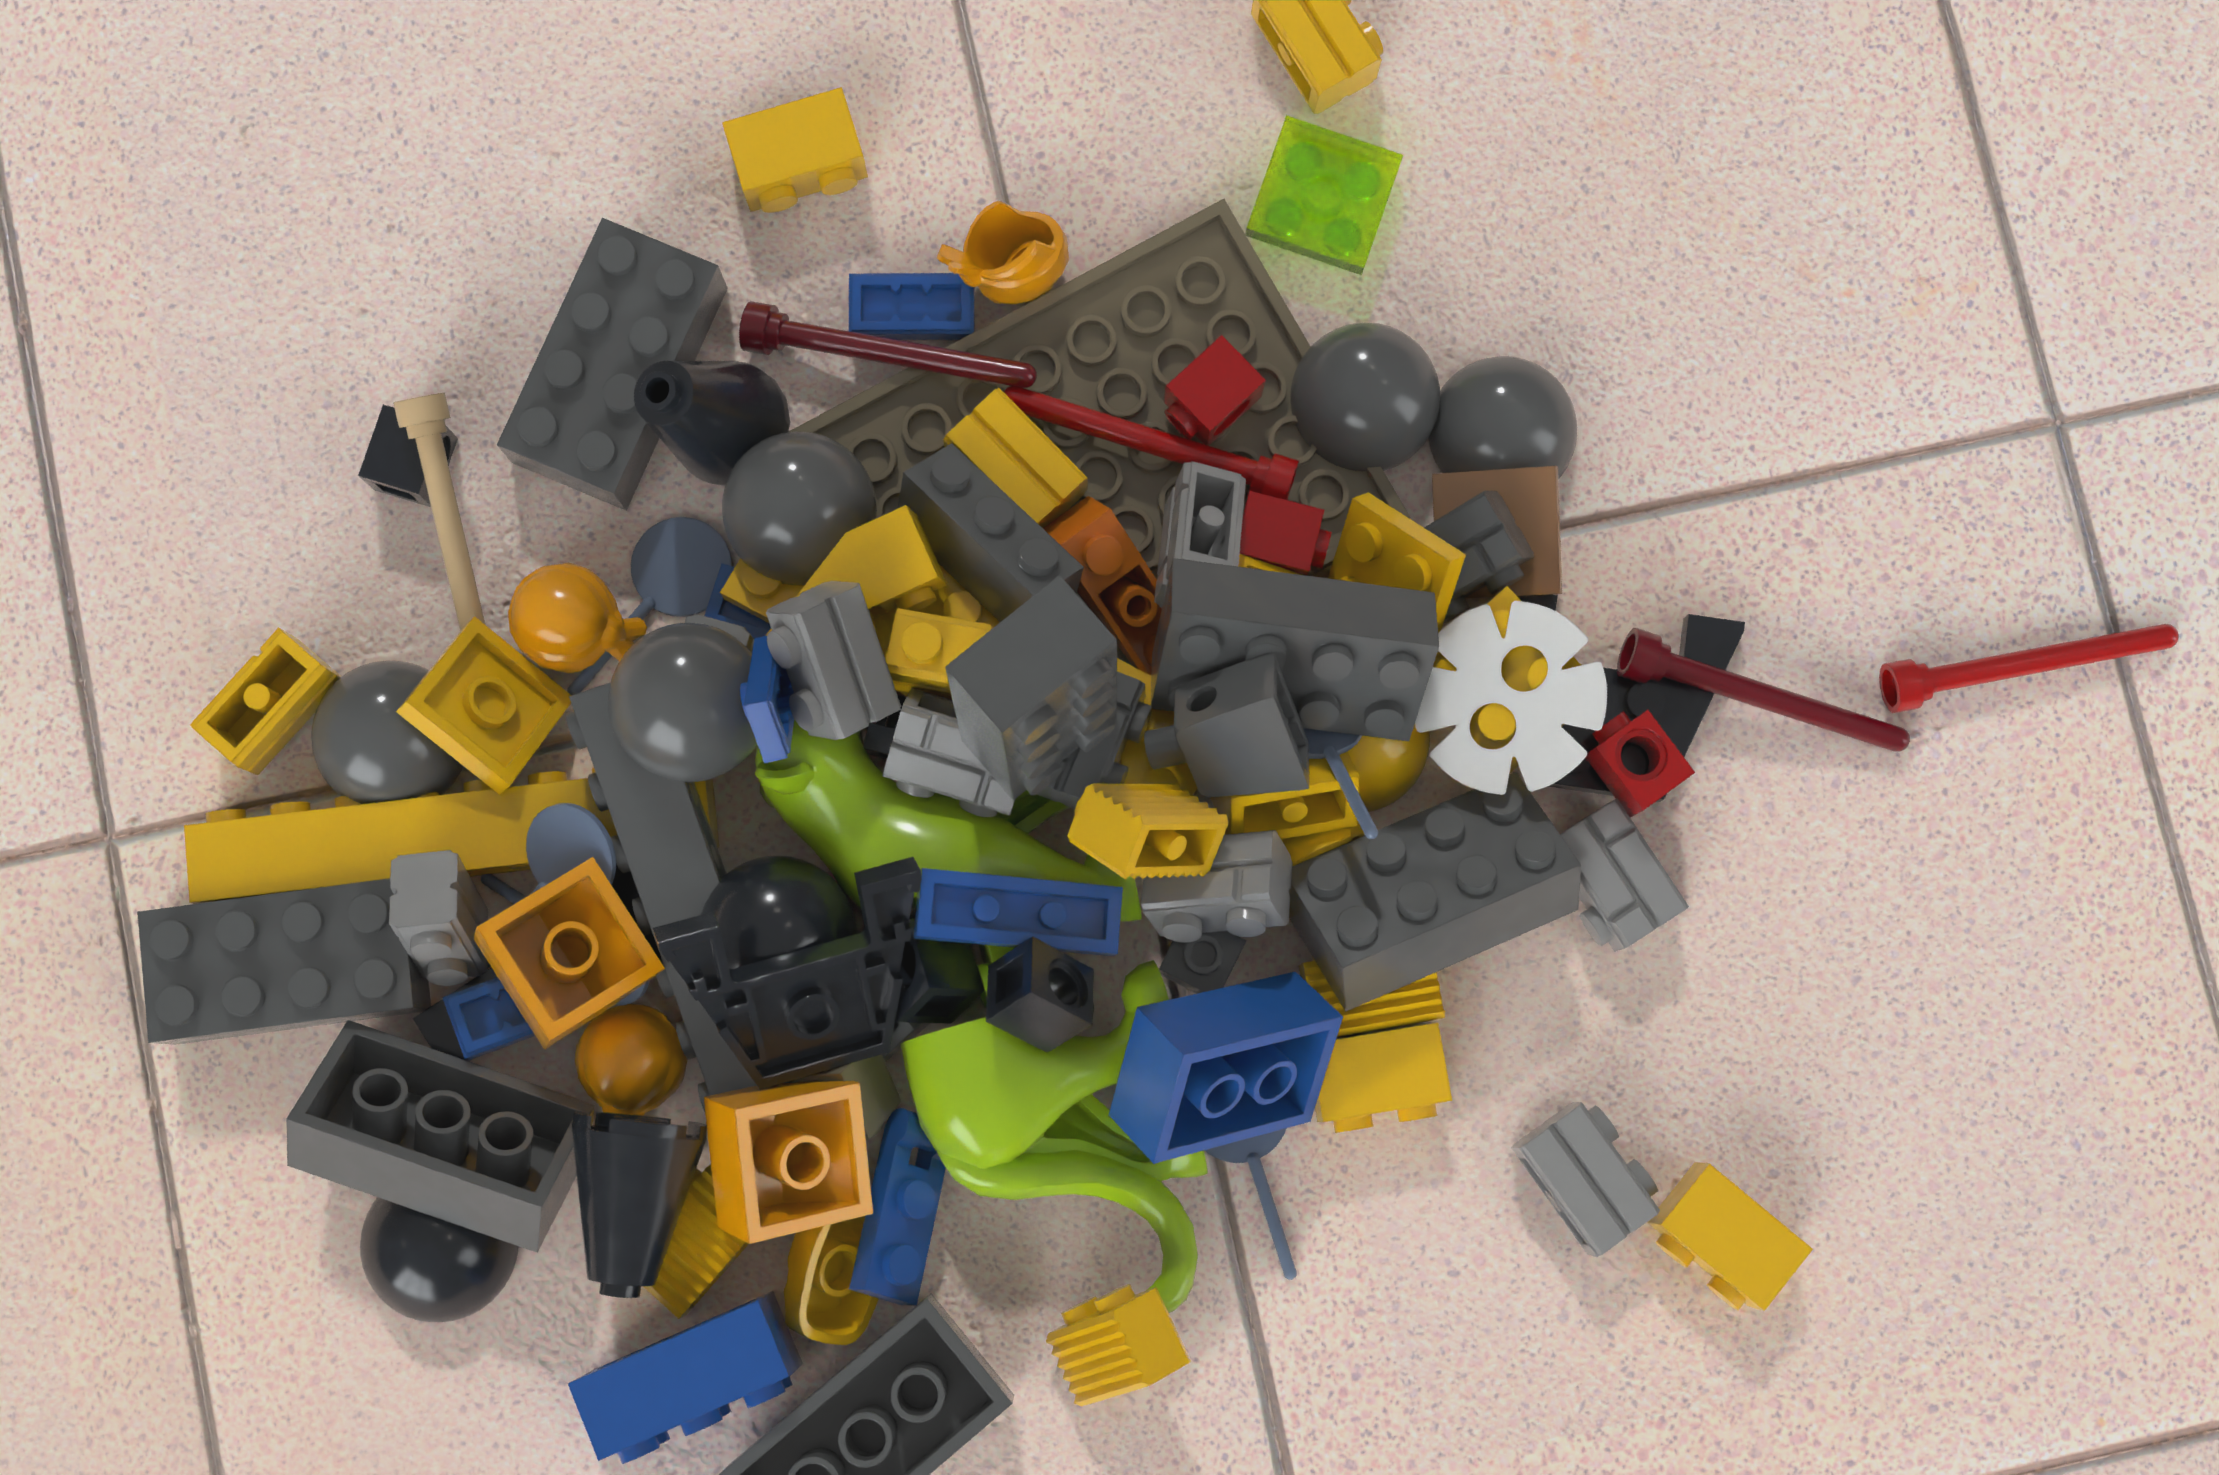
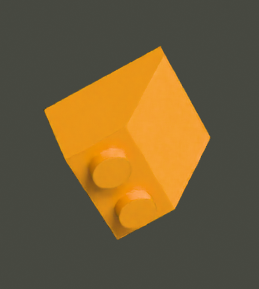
(567, 952)
(788, 1158)

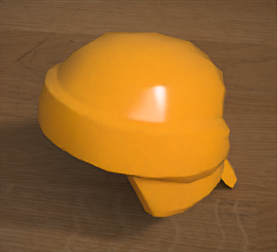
(1010, 254)
(569, 619)
(630, 1059)

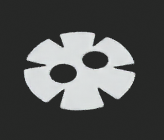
(1565, 697)

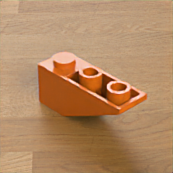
(1114, 577)

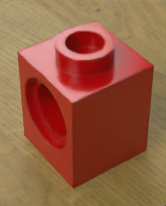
(1212, 392)
(1283, 533)
(1666, 763)

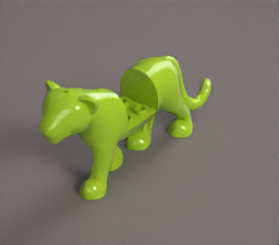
(990, 1103)

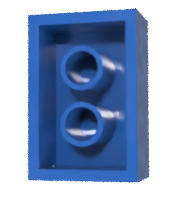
(1224, 1065)
(687, 1379)

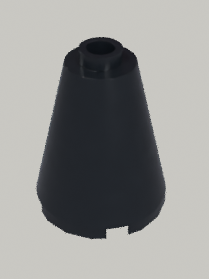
(710, 412)
(631, 1193)

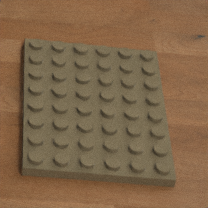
(1113, 348)

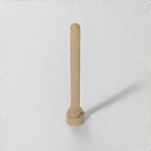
(425, 423)

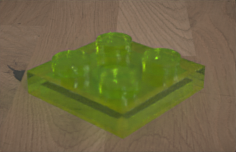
(1323, 195)

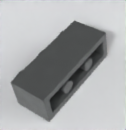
(983, 533)

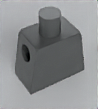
(1235, 732)

